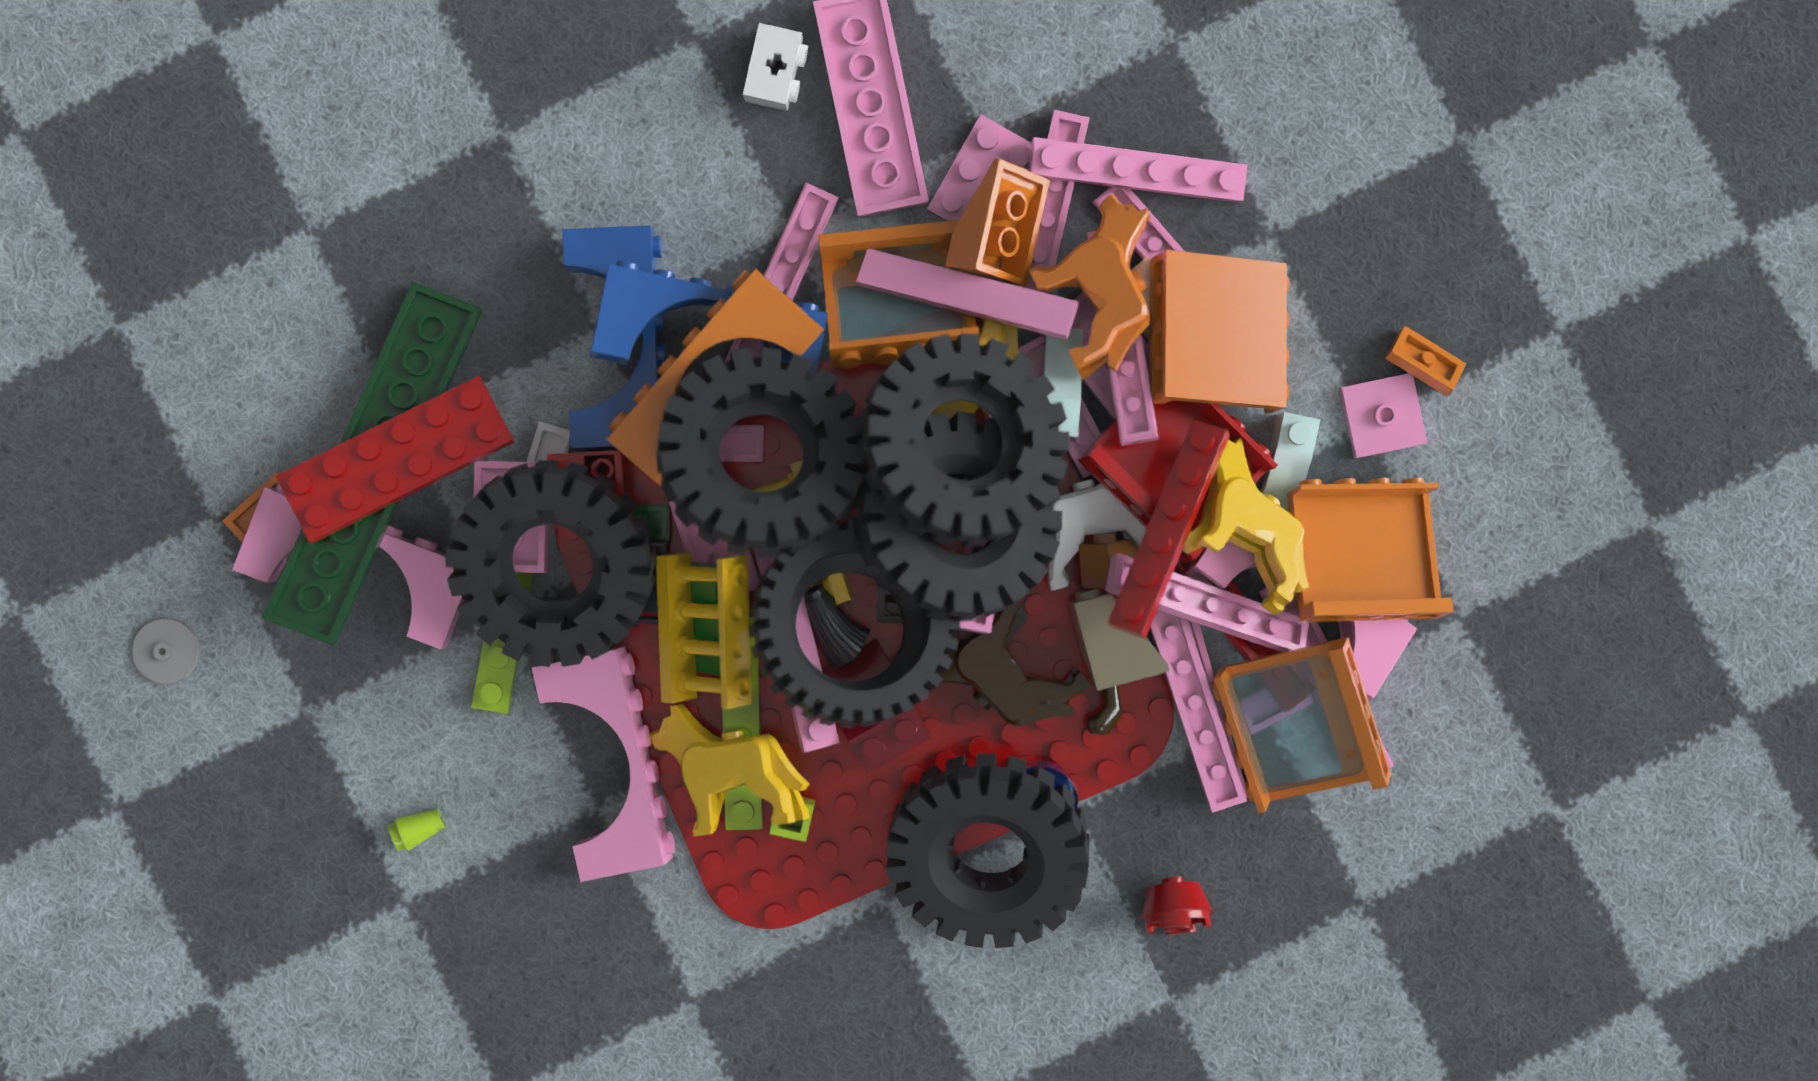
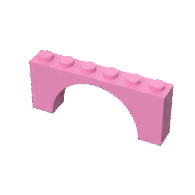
(433, 608)
(1373, 643)
(639, 833)

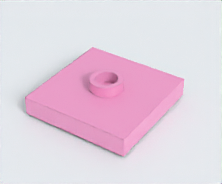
(1383, 415)

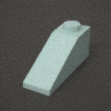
(1064, 377)
(1292, 450)

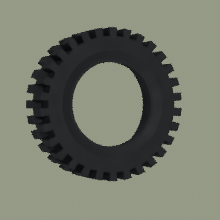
(865, 702)

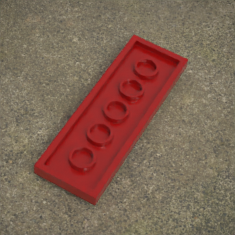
(394, 459)

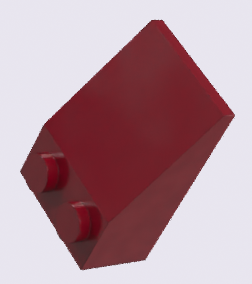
(883, 740)

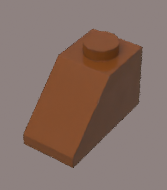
(1097, 555)

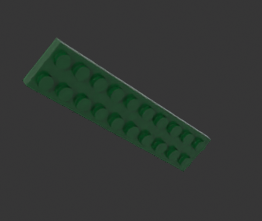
(412, 368)

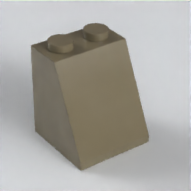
(1108, 653)

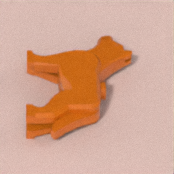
(1104, 276)

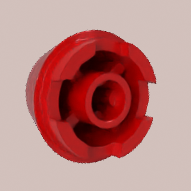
(1175, 907)

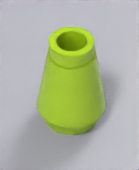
(415, 828)

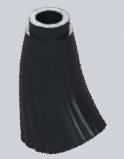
(836, 633)

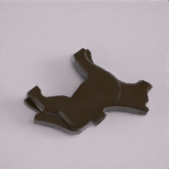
(999, 680)

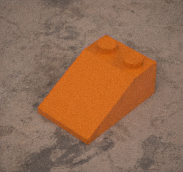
(1000, 225)

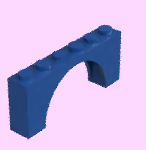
(591, 253)
(637, 298)

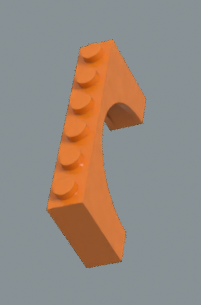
(751, 312)

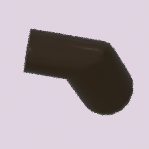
(1108, 715)

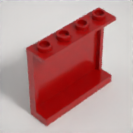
(1140, 470)

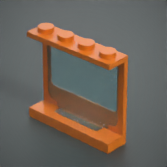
(875, 325)
(1301, 722)

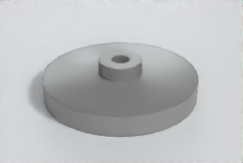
(165, 651)

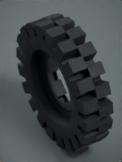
(769, 387)
(1015, 400)
(503, 606)

